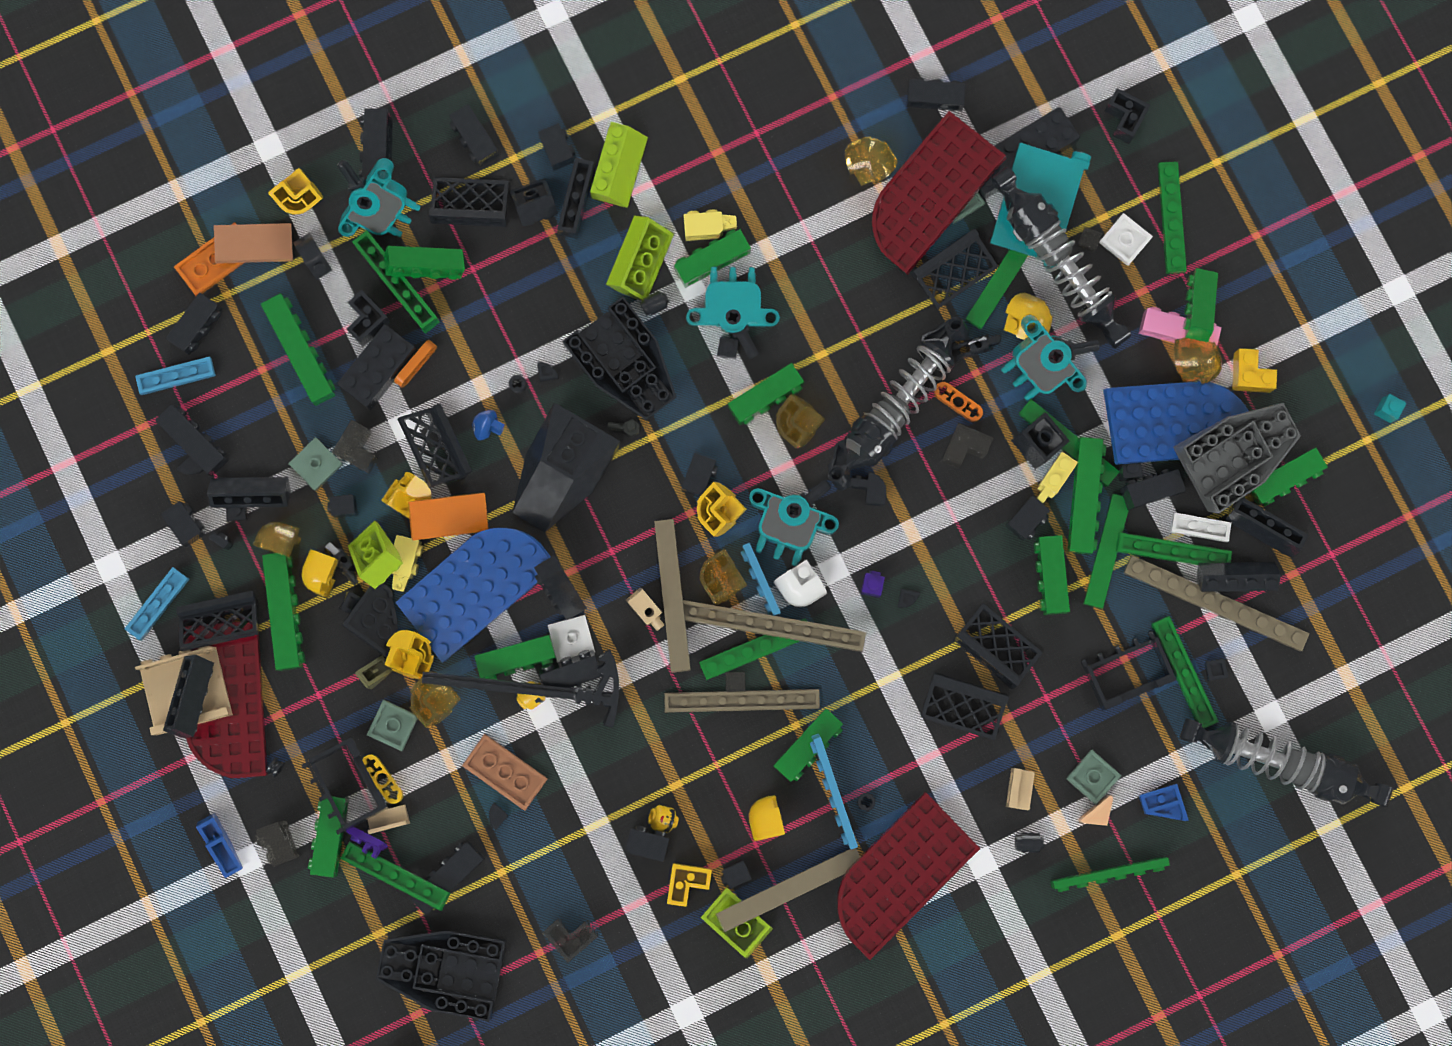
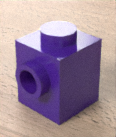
(872, 584)

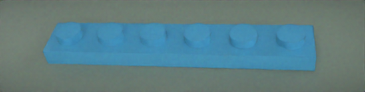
(830, 784)

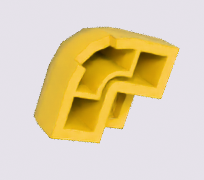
(296, 193)
(1023, 305)
(407, 489)
(718, 509)
(318, 573)
(409, 654)
(765, 819)

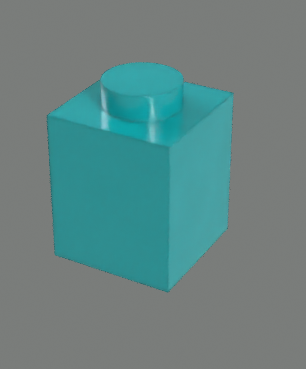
(1390, 408)

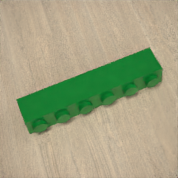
(398, 285)
(298, 349)
(1085, 496)
(282, 611)

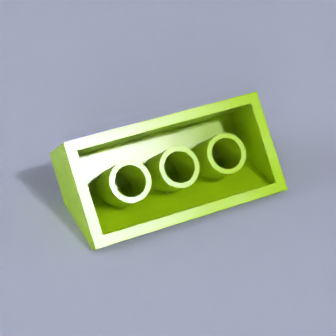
(618, 165)
(640, 258)

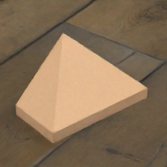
(1098, 813)

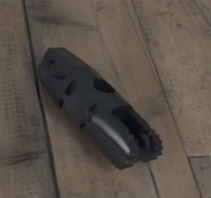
(984, 342)
(345, 563)

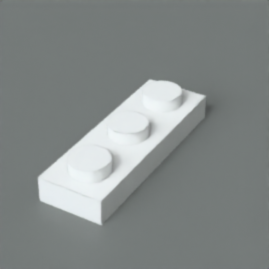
(1200, 527)

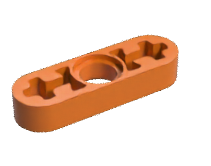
(415, 363)
(972, 406)

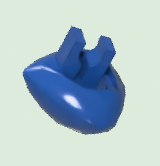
(485, 423)

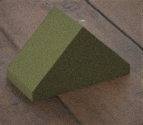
(374, 672)

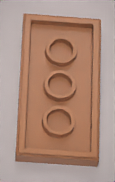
(253, 243)
(504, 772)

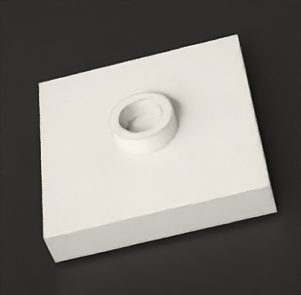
(1125, 239)
(570, 637)

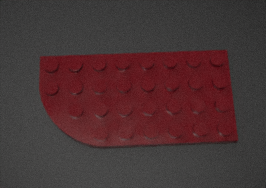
(932, 190)
(235, 743)
(900, 874)

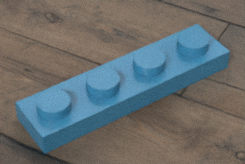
(175, 375)
(756, 573)
(157, 604)

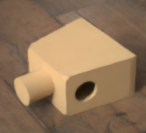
(640, 602)

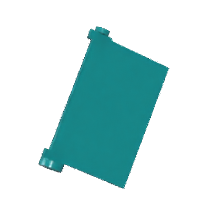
(1047, 174)

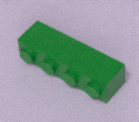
(718, 254)
(424, 262)
(1200, 305)
(765, 394)
(1288, 476)
(1052, 575)
(515, 657)
(800, 752)
(327, 843)

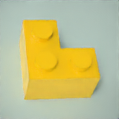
(1248, 376)
(684, 877)

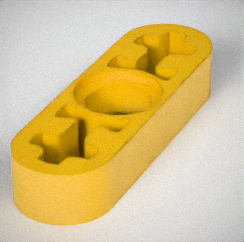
(395, 787)

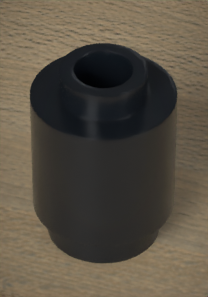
(654, 303)
(1029, 842)

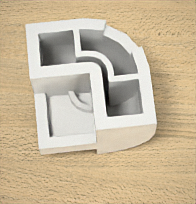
(800, 585)

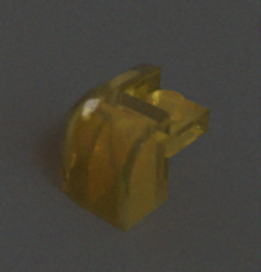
(870, 160)
(1197, 360)
(797, 421)
(277, 538)
(721, 577)
(432, 702)

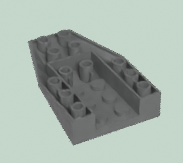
(1237, 454)

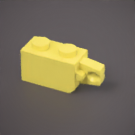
(707, 225)
(1056, 476)
(409, 553)

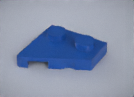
(1164, 803)

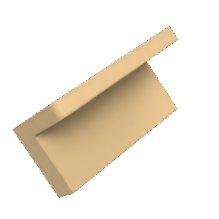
(1020, 789)
(388, 819)

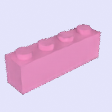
(1168, 326)

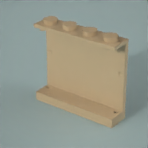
(160, 682)

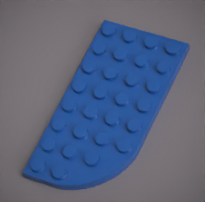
(1155, 418)
(472, 588)

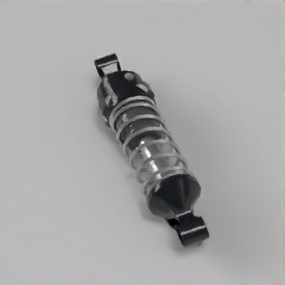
(1038, 227)
(878, 430)
(1322, 774)

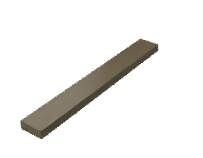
(672, 596)
(742, 700)
(786, 890)

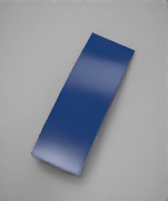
(219, 845)

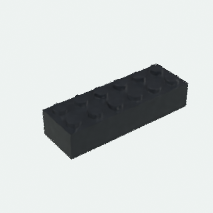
(1050, 133)

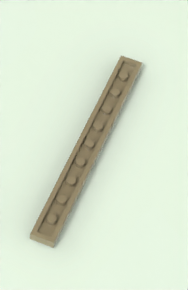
(1216, 603)
(774, 626)

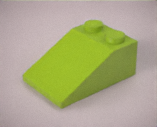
(374, 555)
(744, 937)

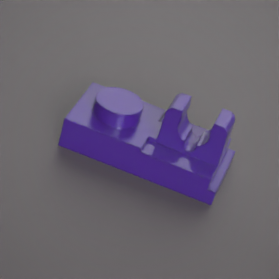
(370, 842)

